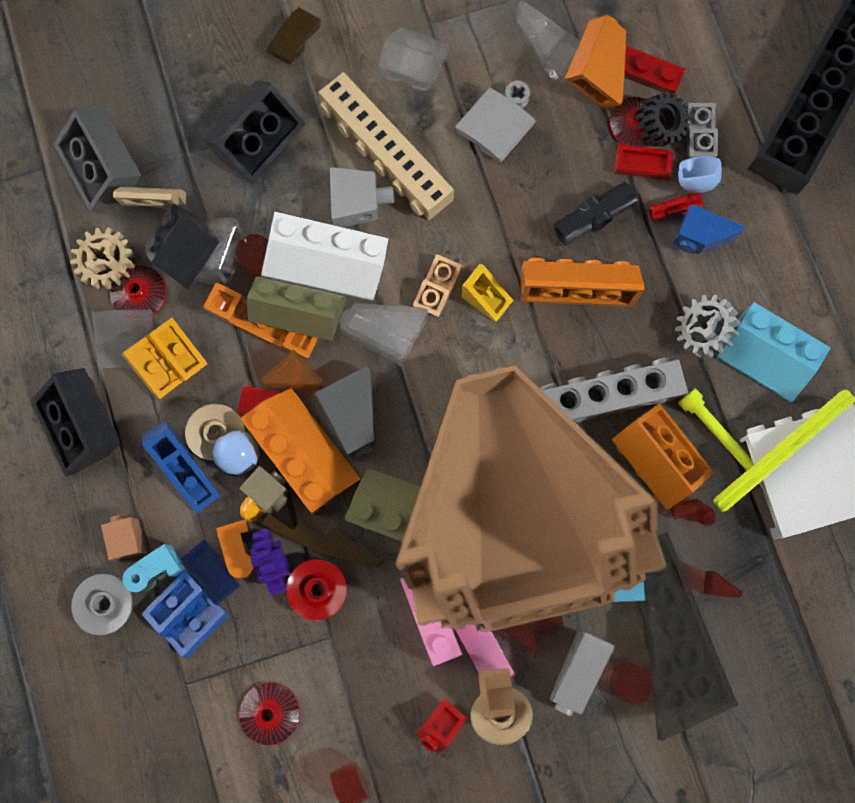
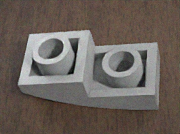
(701, 135)

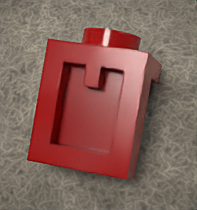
(441, 727)

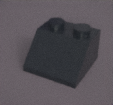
(181, 245)

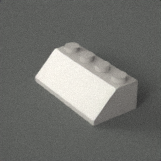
(324, 256)

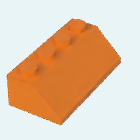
(580, 282)
(300, 450)

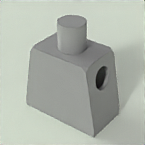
(356, 196)

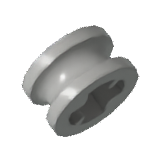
(517, 87)

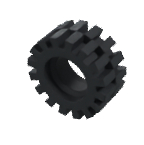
(674, 116)

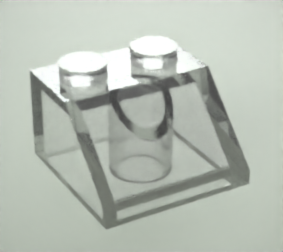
(413, 58)
(223, 260)

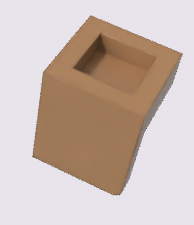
(496, 693)

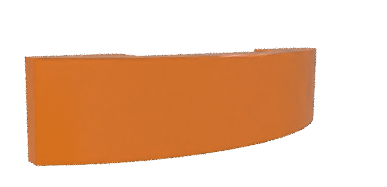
(233, 309)

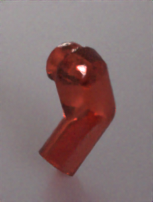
(696, 509)

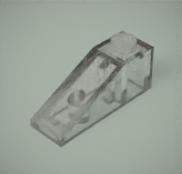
(550, 42)

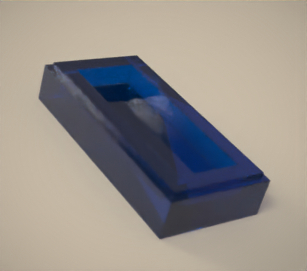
(210, 572)

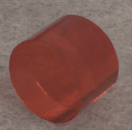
(251, 253)
(631, 683)
(349, 784)

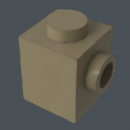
(266, 489)

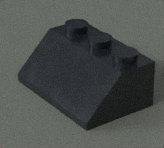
(254, 130)
(75, 420)

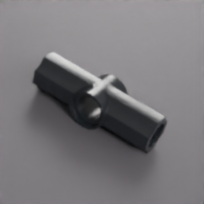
(595, 213)

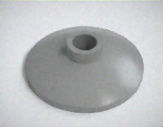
(87, 604)

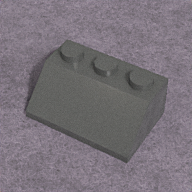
(95, 156)

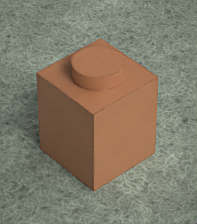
(123, 538)

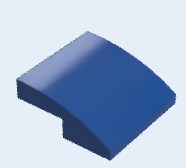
(185, 614)

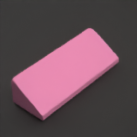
(483, 649)

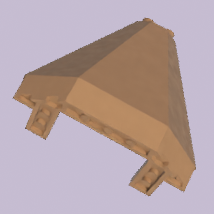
(521, 513)

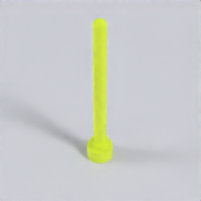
(694, 404)

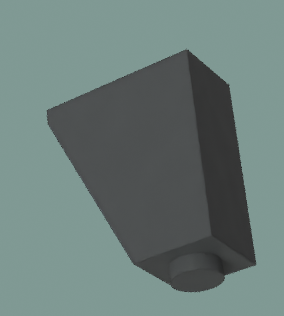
(351, 411)

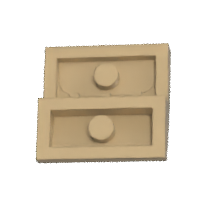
(149, 196)

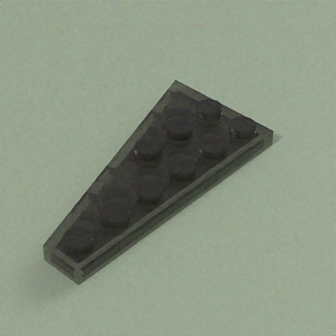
(682, 658)

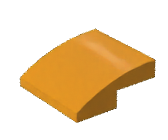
(164, 358)

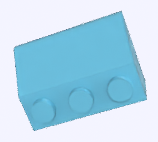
(774, 352)

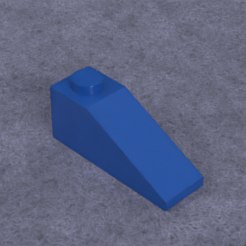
(180, 466)

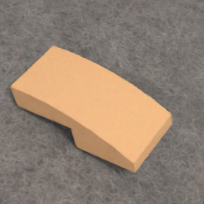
(438, 285)

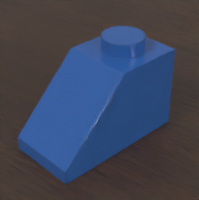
(705, 231)

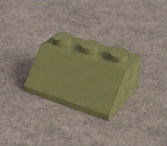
(295, 307)
(383, 505)

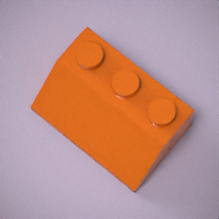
(663, 456)

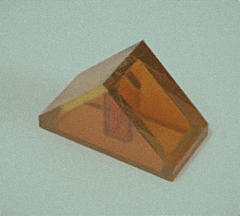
(294, 374)

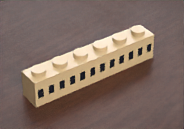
(386, 147)

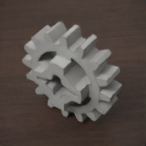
(719, 322)

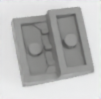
(495, 124)

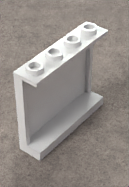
(816, 481)

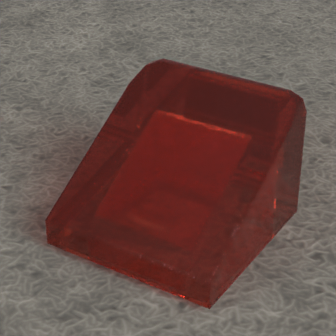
(719, 586)

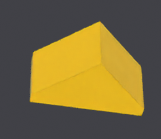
(486, 293)

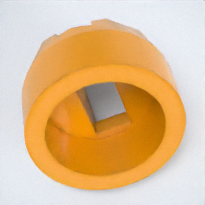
(251, 510)

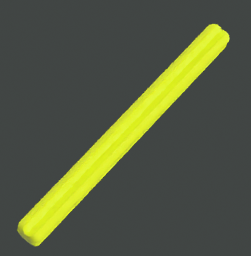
(783, 450)

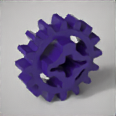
(269, 561)

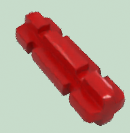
(675, 206)

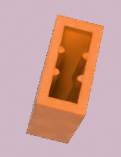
(600, 62)

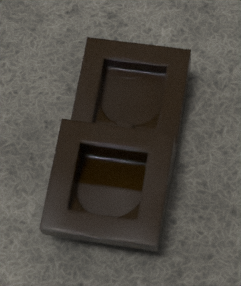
(292, 35)

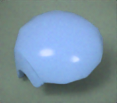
(700, 174)
(236, 452)

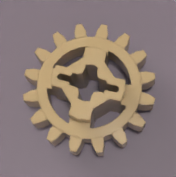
(99, 271)

